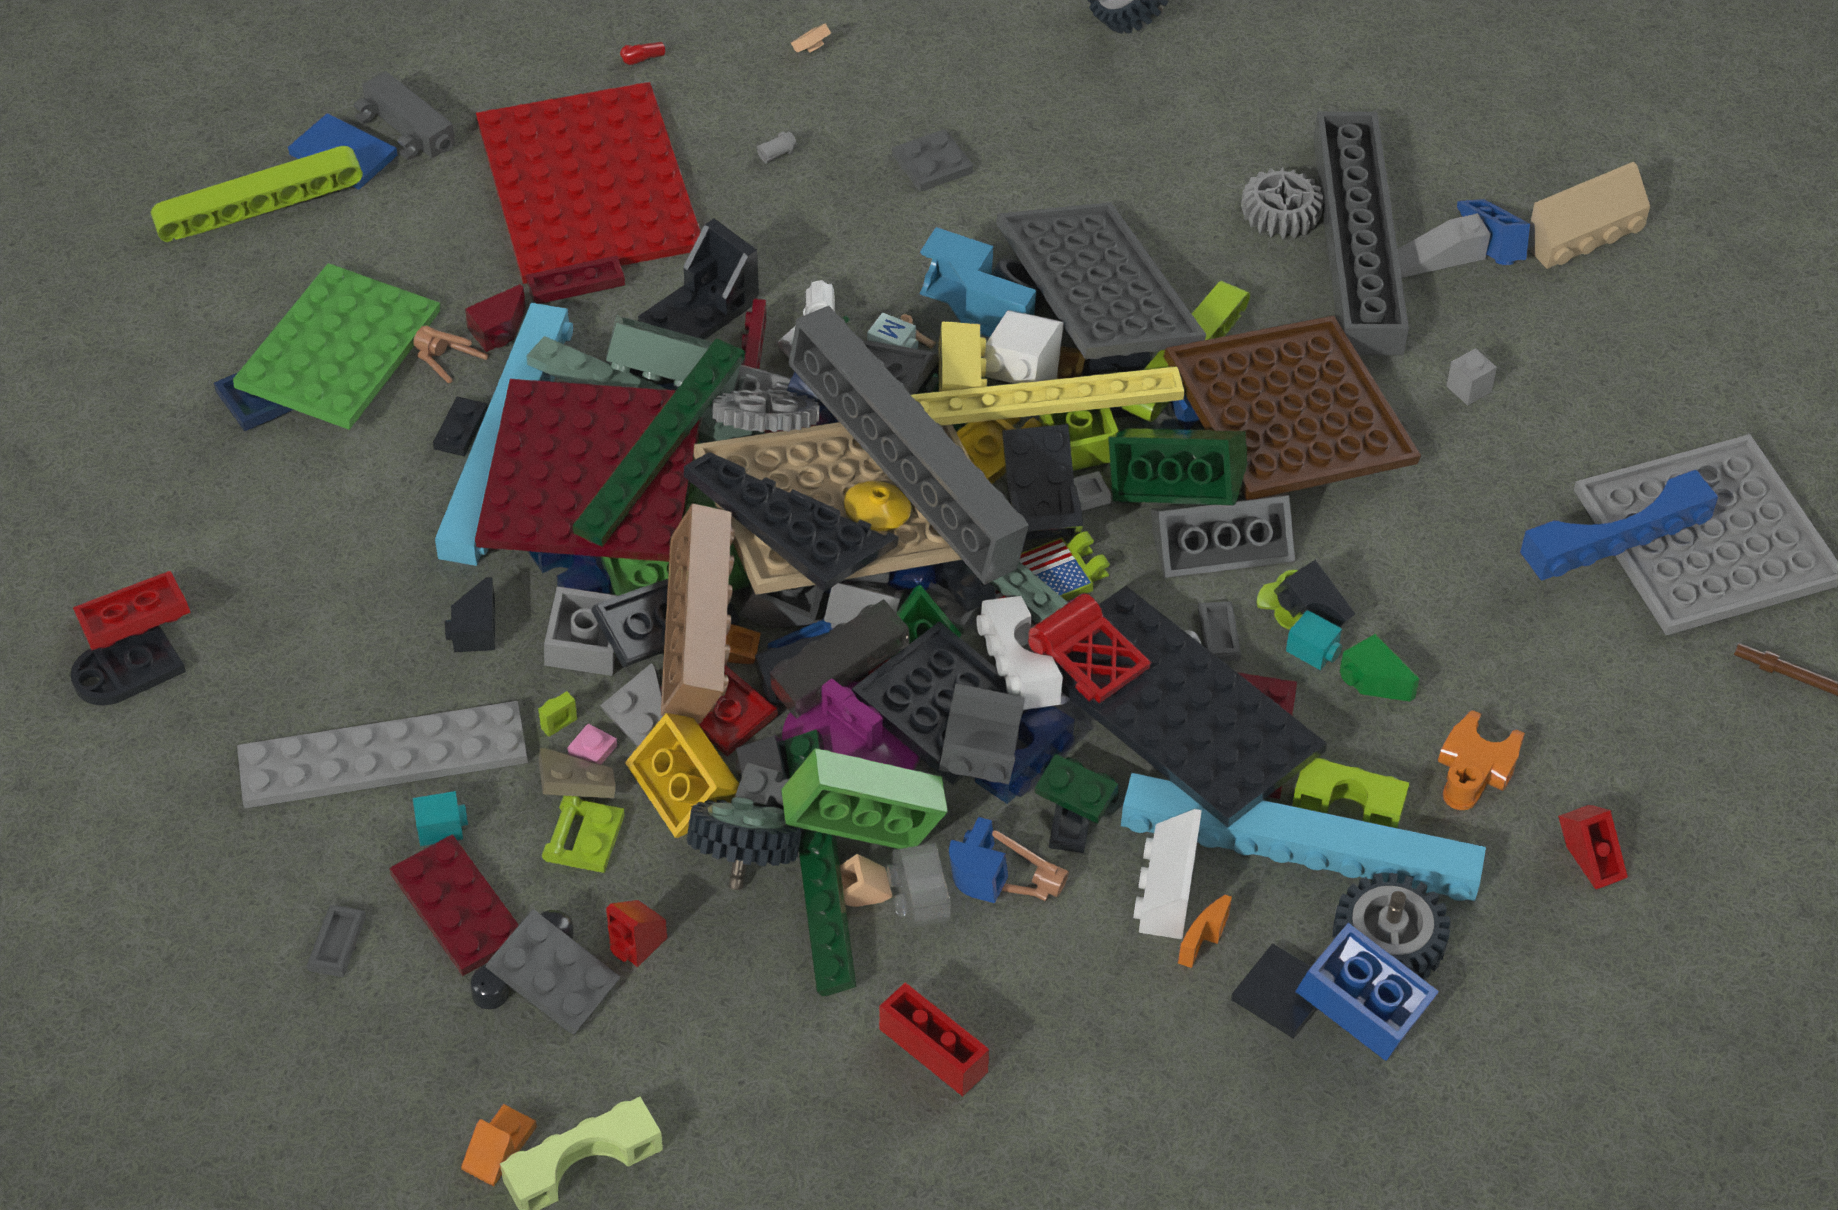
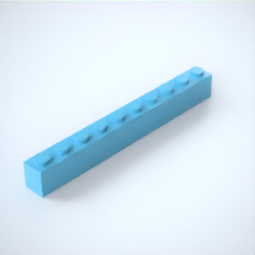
(459, 525)
(1316, 840)

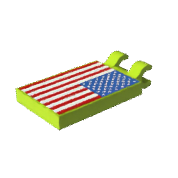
(1062, 566)

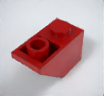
(634, 931)

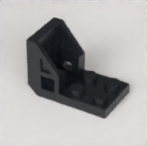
(716, 286)
(1042, 480)

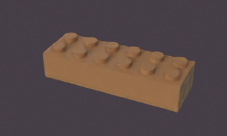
(697, 613)

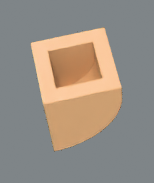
(864, 882)

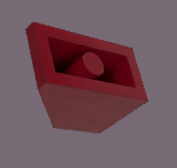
(497, 318)

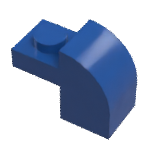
(977, 867)

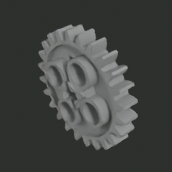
(765, 410)

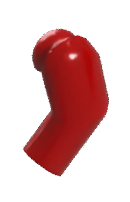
(638, 53)

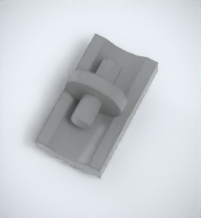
(752, 379)

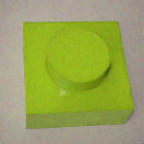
(557, 713)

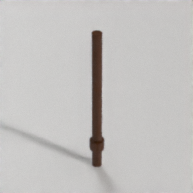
(1771, 662)

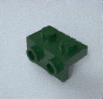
(1077, 788)

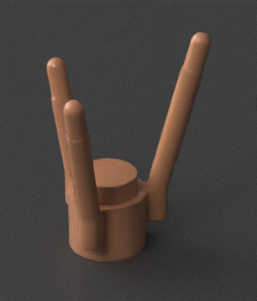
(434, 342)
(1048, 877)

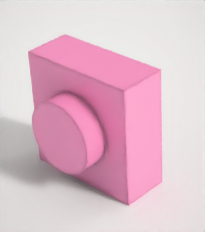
(592, 745)

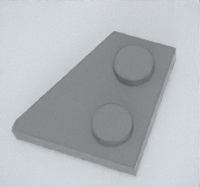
(636, 705)

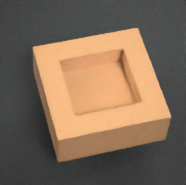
(812, 39)

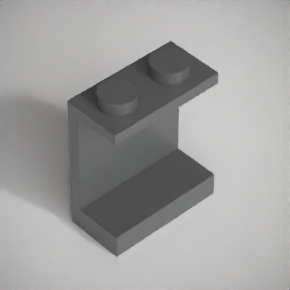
(981, 734)

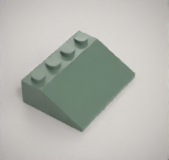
(657, 351)

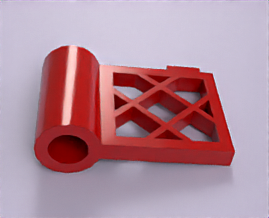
(1067, 632)

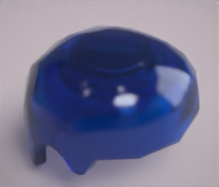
(912, 577)

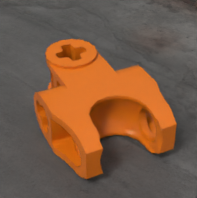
(1476, 762)

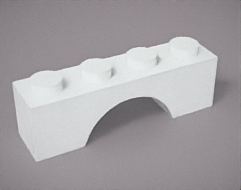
(1027, 674)

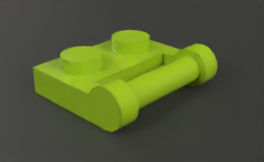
(594, 838)

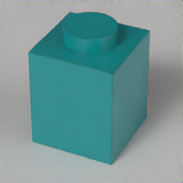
(1314, 640)
(439, 817)

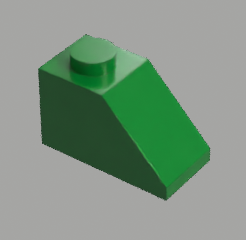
(1378, 671)

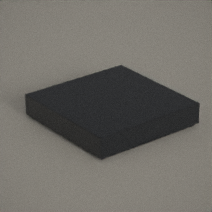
(1271, 993)

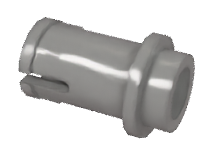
(776, 147)

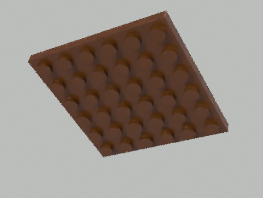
(1301, 401)

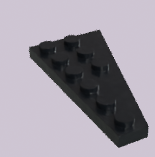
(791, 524)

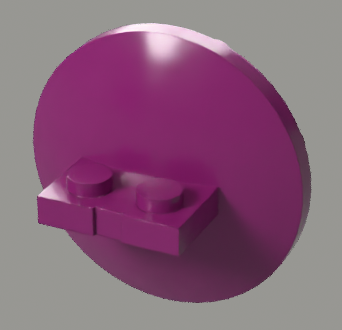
(850, 728)

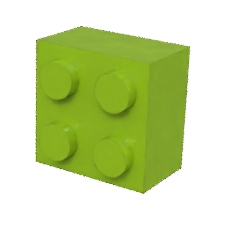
(1087, 434)

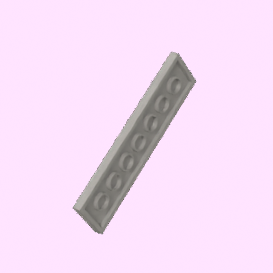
(381, 754)

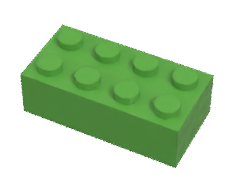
(863, 800)

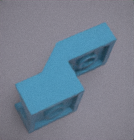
(964, 281)

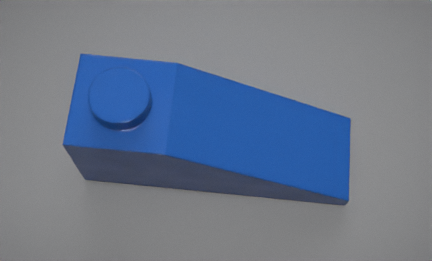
(1507, 232)

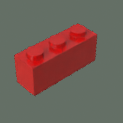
(933, 1039)

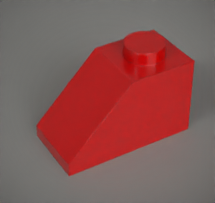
(1594, 844)

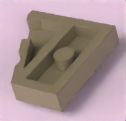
(574, 776)

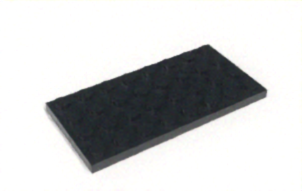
(1194, 714)

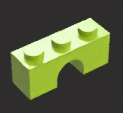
(1326, 782)

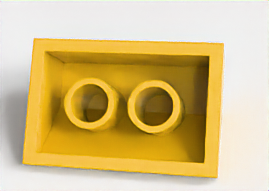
(679, 769)

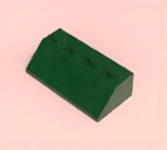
(1177, 466)

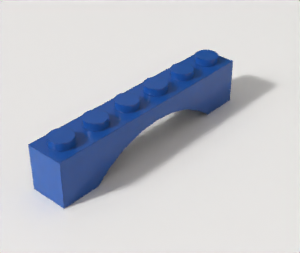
(1566, 546)

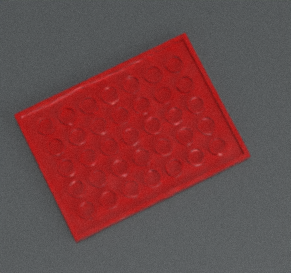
(588, 179)

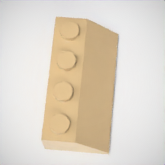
(1588, 216)

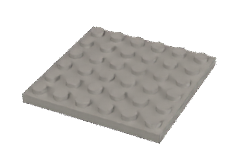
(1741, 560)

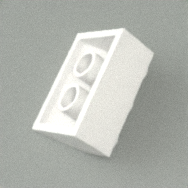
(1168, 876)

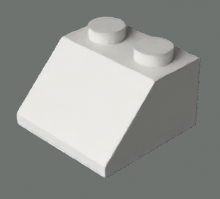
(1024, 348)

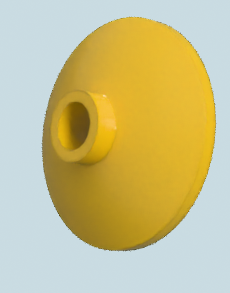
(877, 504)

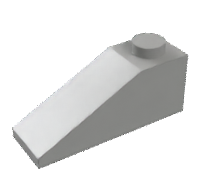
(1447, 245)

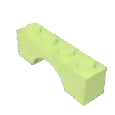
(622, 1133)

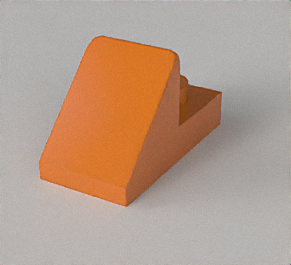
(495, 1142)

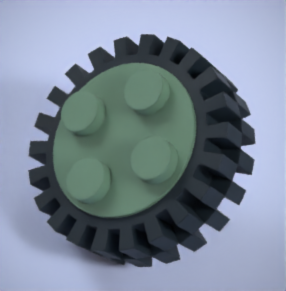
(742, 835)

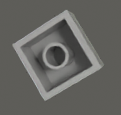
(574, 635)

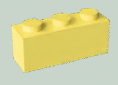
(960, 357)

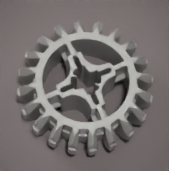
(1282, 203)

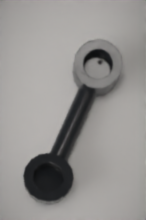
(492, 992)

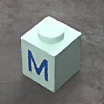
(893, 332)

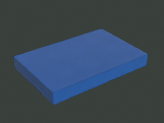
(332, 132)

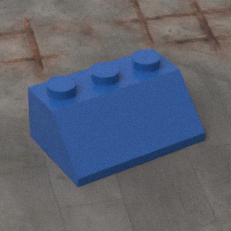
(1366, 991)

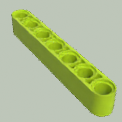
(256, 193)
(1216, 317)

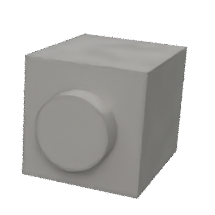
(1471, 376)

